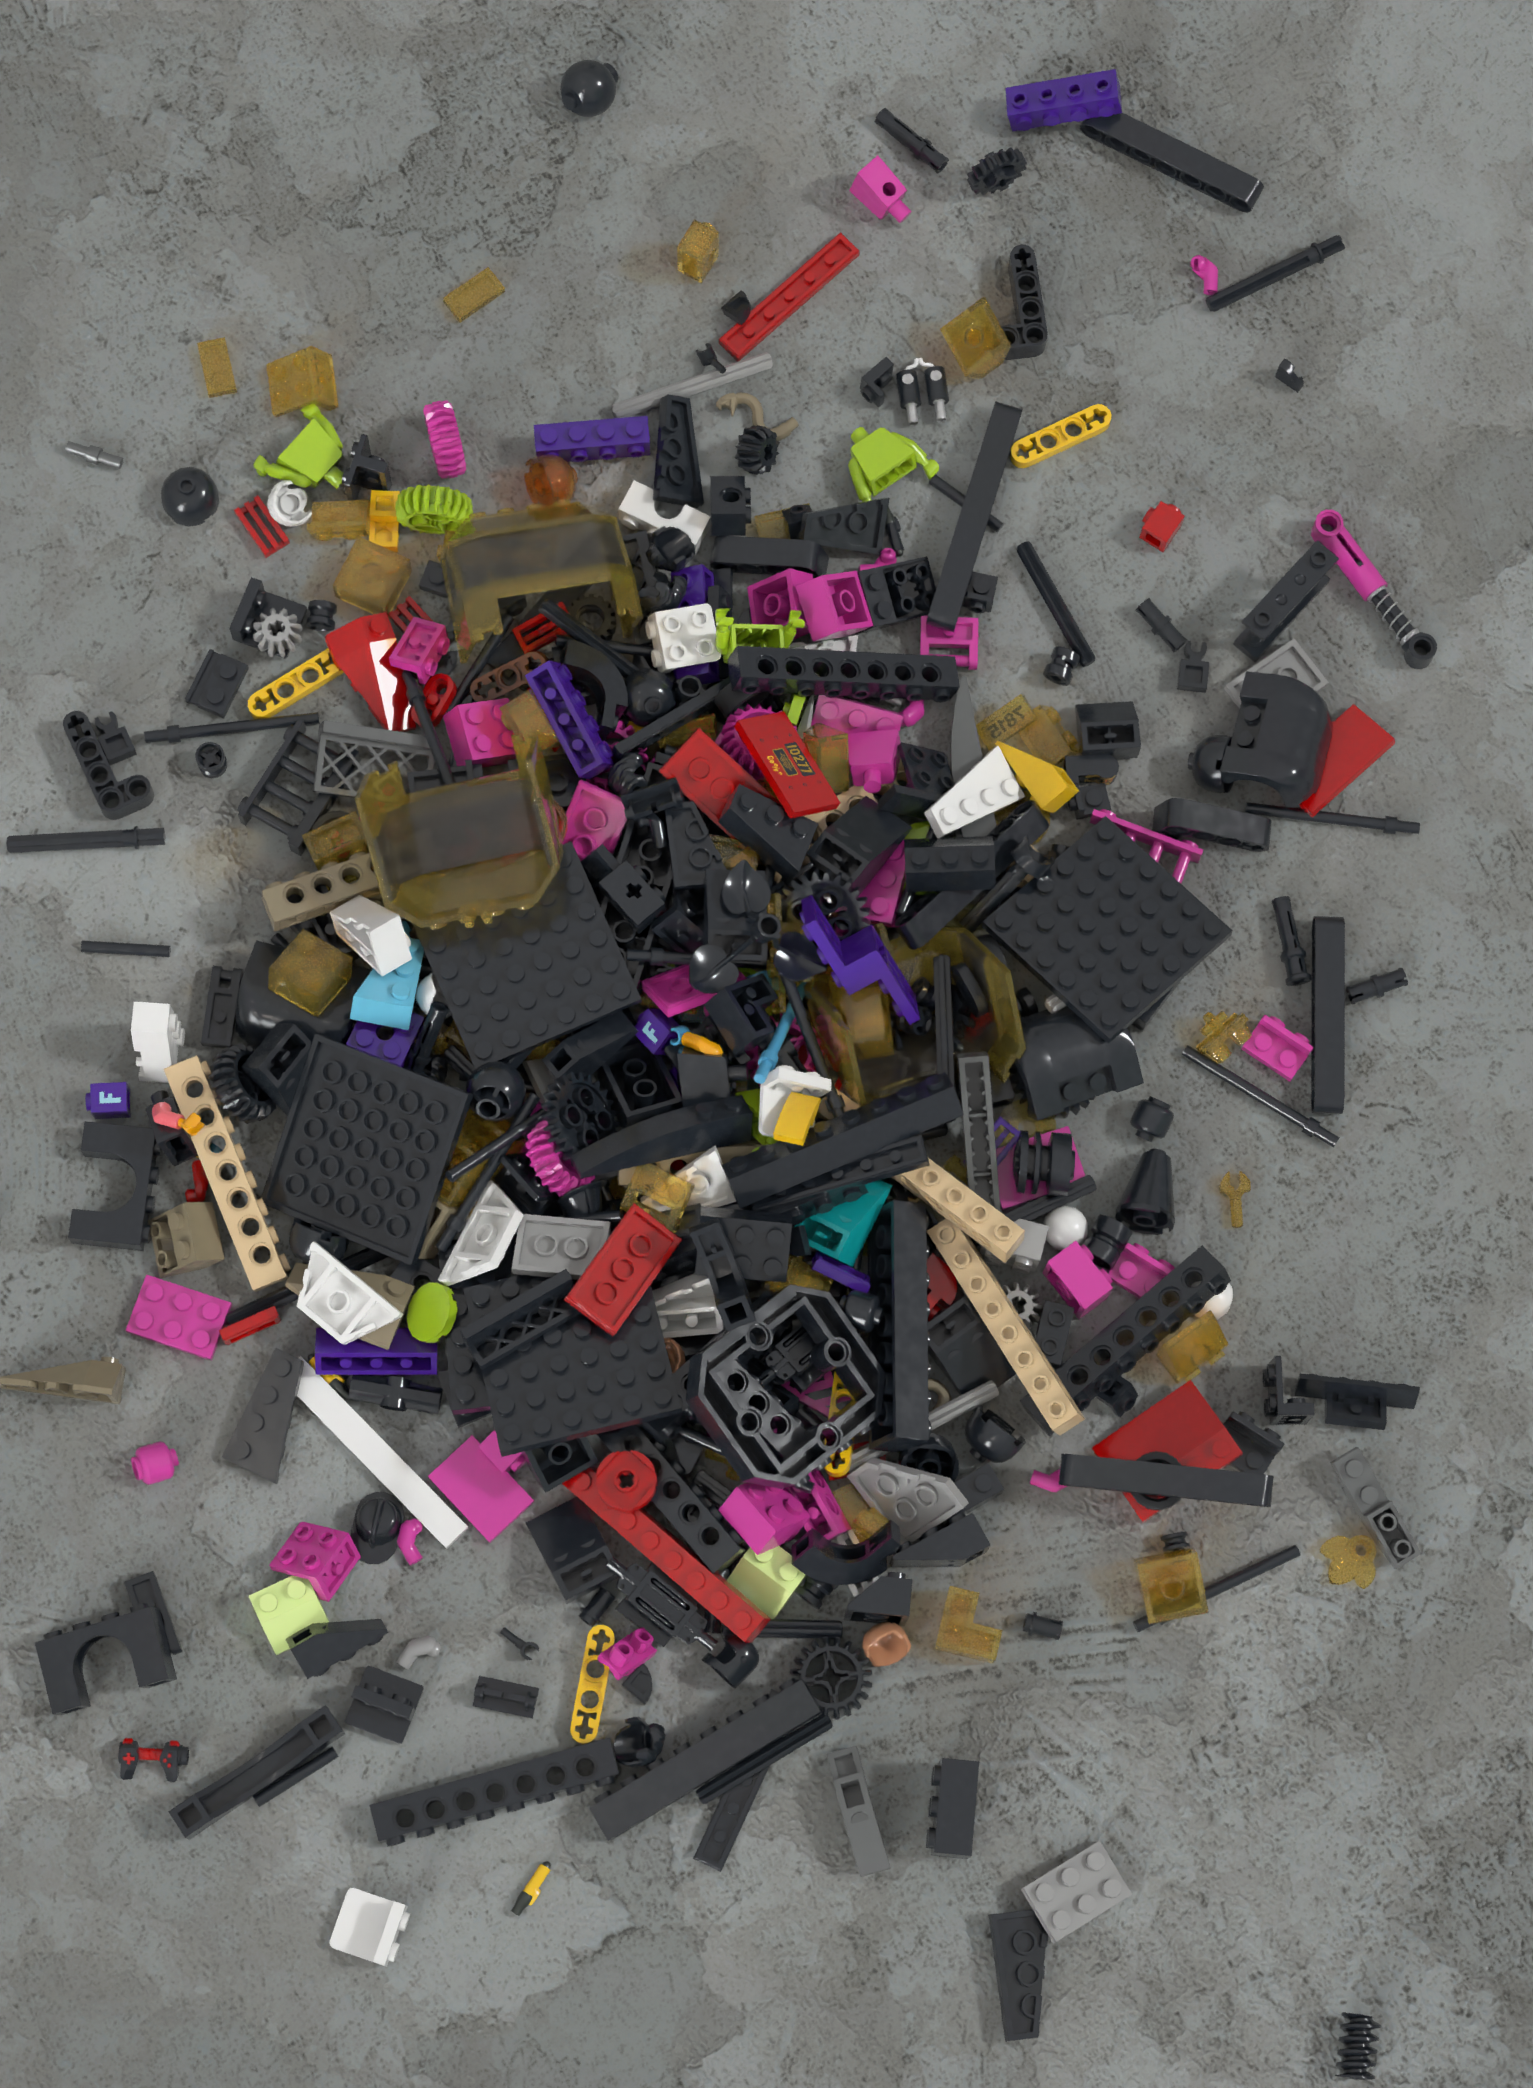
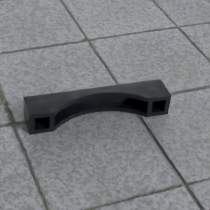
(257, 1774)

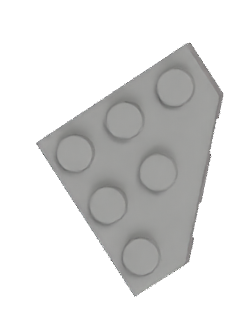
(907, 1495)

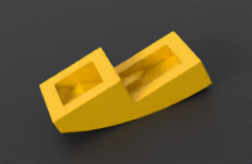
(383, 519)
(796, 1118)

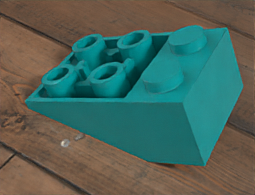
(847, 1225)

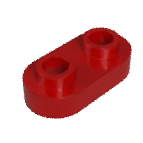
(436, 702)

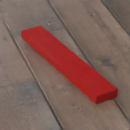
(789, 296)

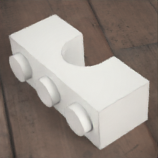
(639, 512)

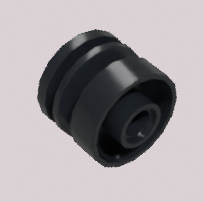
(1044, 1163)

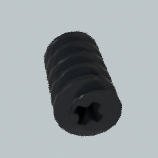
(1358, 2047)

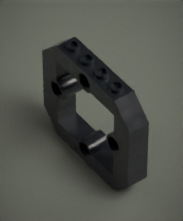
(722, 1414)

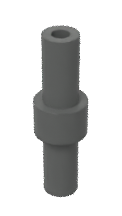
(94, 454)

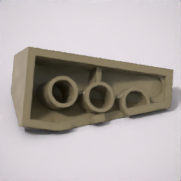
(393, 1290)
(82, 1380)

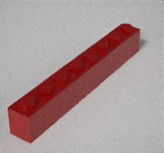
(675, 1560)

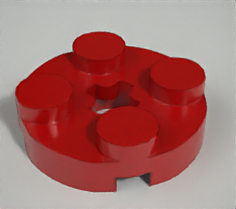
(627, 1498)

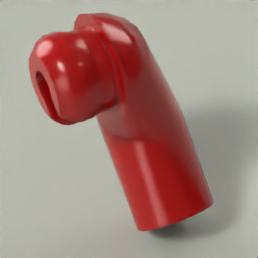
(200, 1183)

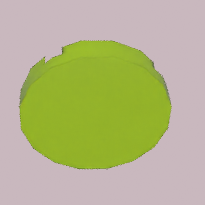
(431, 1312)

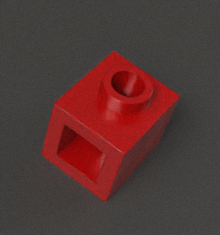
(1161, 525)

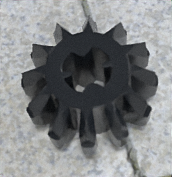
(757, 450)

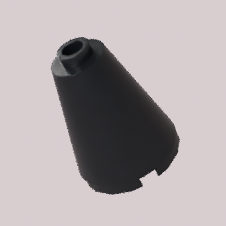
(1149, 1195)

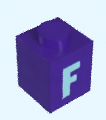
(655, 1030)
(109, 1100)

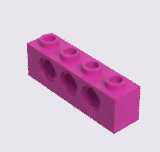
(822, 1507)

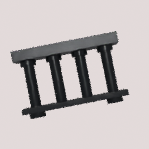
(1285, 601)
(311, 810)

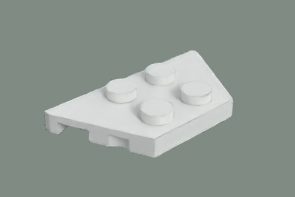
(483, 1237)
(341, 1299)

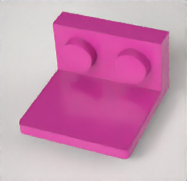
(319, 1555)

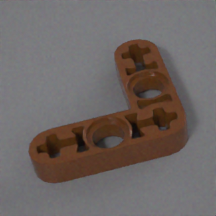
(521, 668)

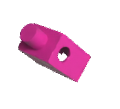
(880, 190)
(873, 758)

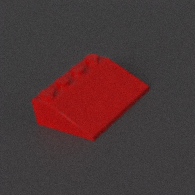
(1178, 1426)

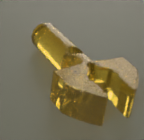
(1235, 1196)

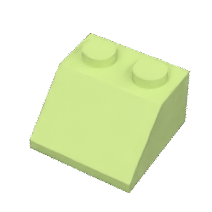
(767, 1579)
(287, 1610)

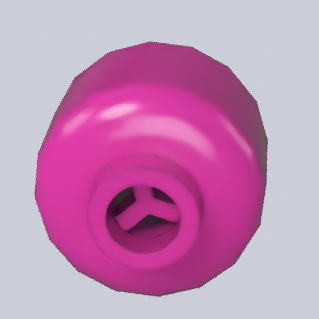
(154, 1463)

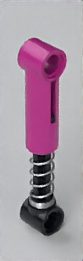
(1372, 586)

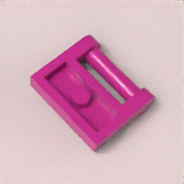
(964, 636)

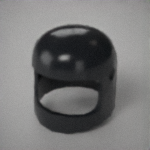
(734, 1661)

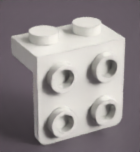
(682, 637)
(778, 1087)
(369, 1927)

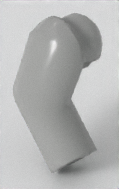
(416, 1648)

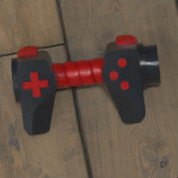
(170, 1757)

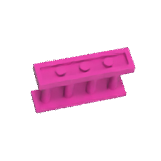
(1185, 850)

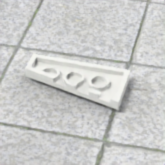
(980, 792)

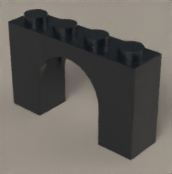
(127, 1225)
(63, 1655)

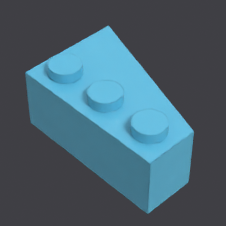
(390, 997)

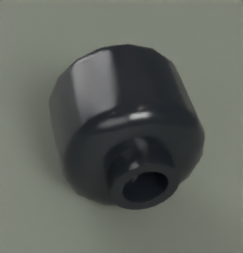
(1152, 1118)
(862, 1310)

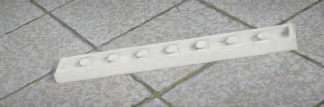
(379, 1458)

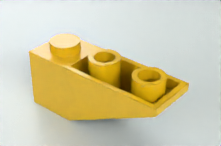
(1045, 782)

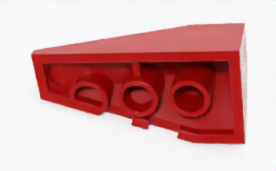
(363, 655)

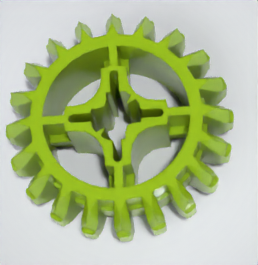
(432, 508)

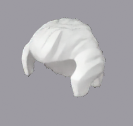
(288, 504)

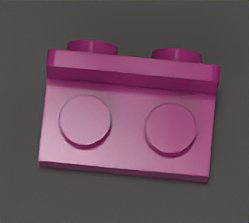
(421, 648)
(1278, 1047)
(1138, 1271)

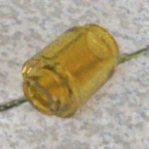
(869, 1522)

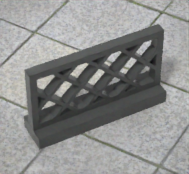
(371, 739)

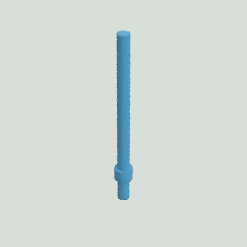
(769, 1057)

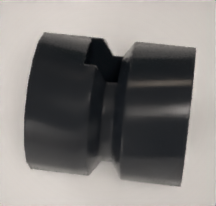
(1106, 1240)

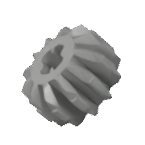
(283, 640)
(1029, 1308)

